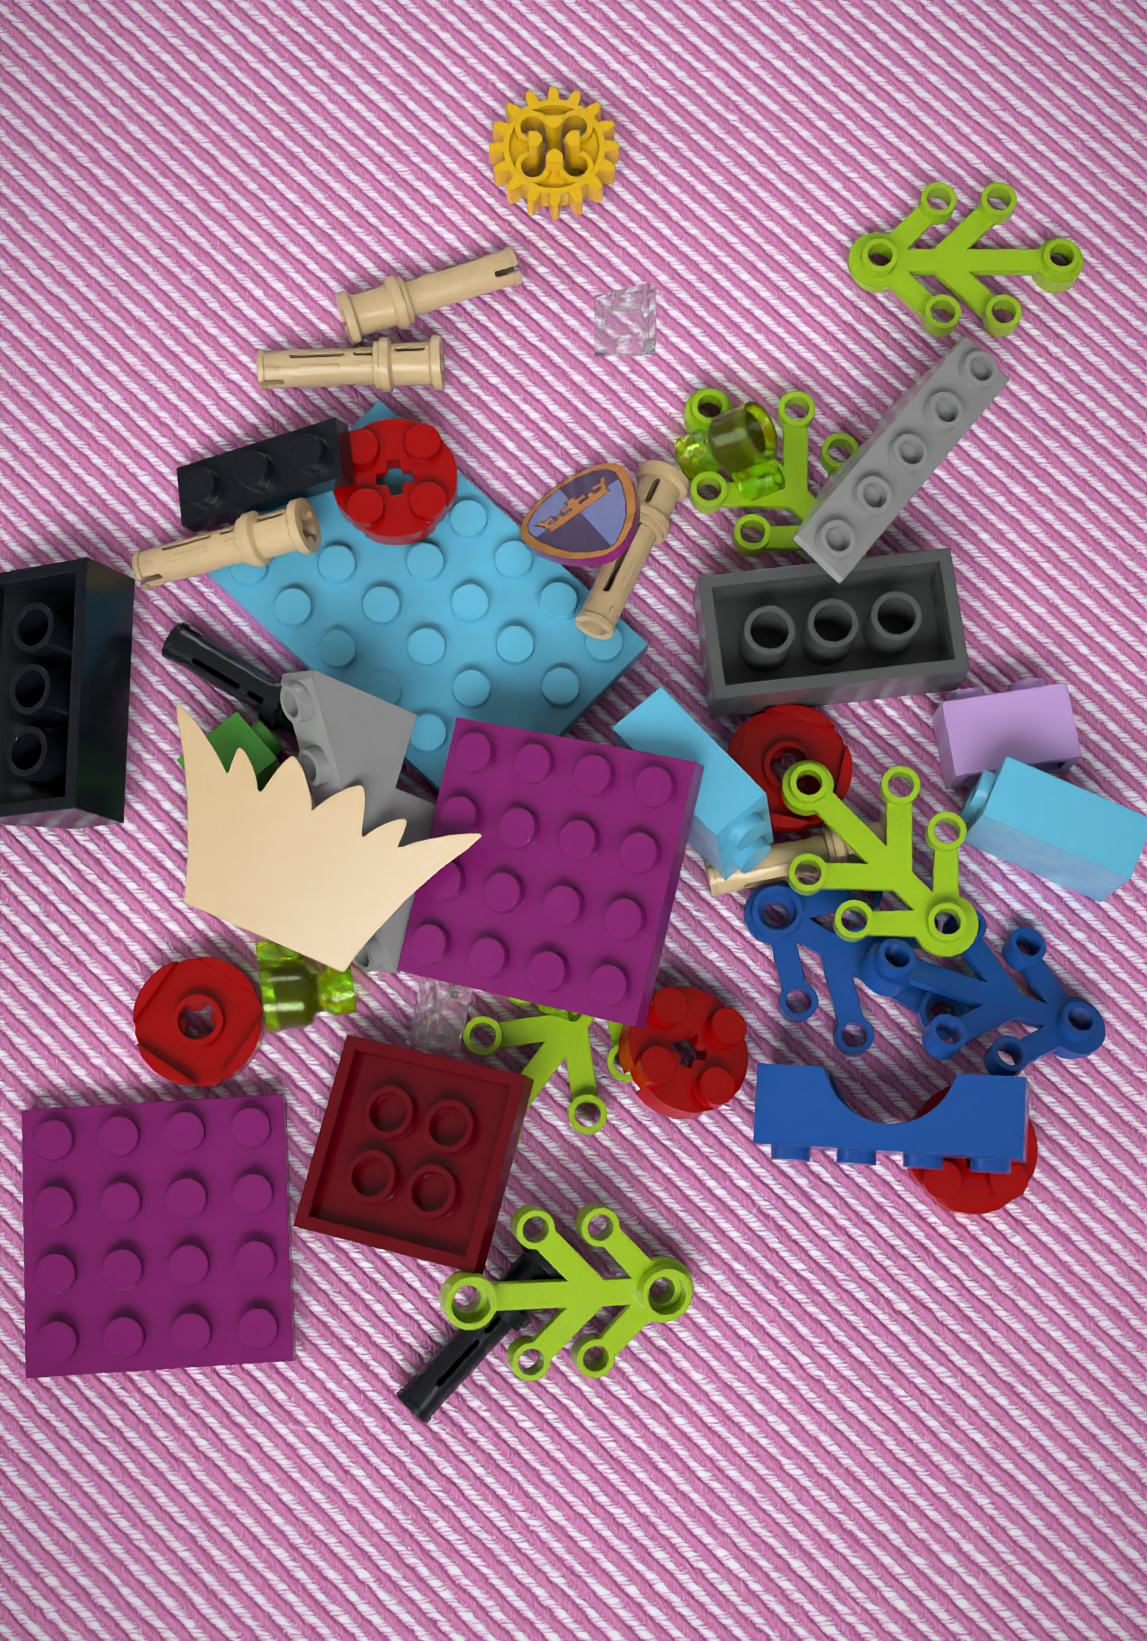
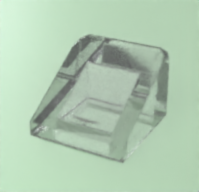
(626, 321)
(439, 1016)

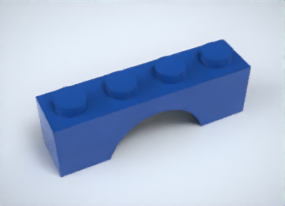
(976, 1120)

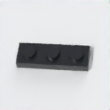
(265, 474)

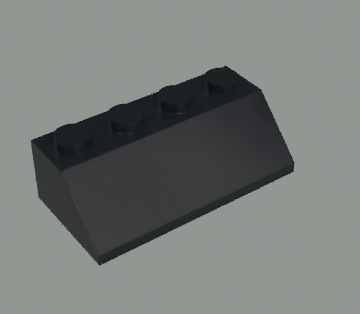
(64, 694)

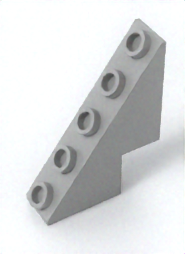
(898, 457)
(350, 742)

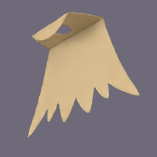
(295, 869)

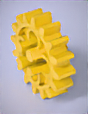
(553, 118)

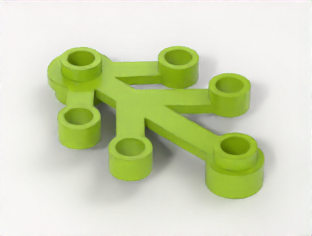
(956, 263)
(795, 471)
(885, 866)
(561, 1041)
(577, 1295)

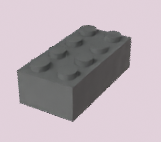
(821, 642)

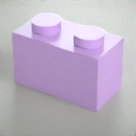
(1026, 723)

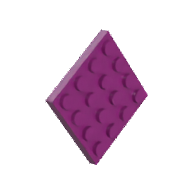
(569, 873)
(157, 1236)

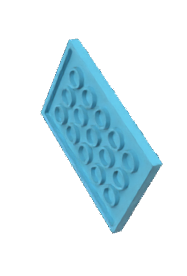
(439, 623)

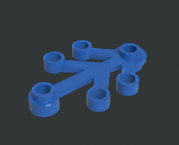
(838, 959)
(994, 997)

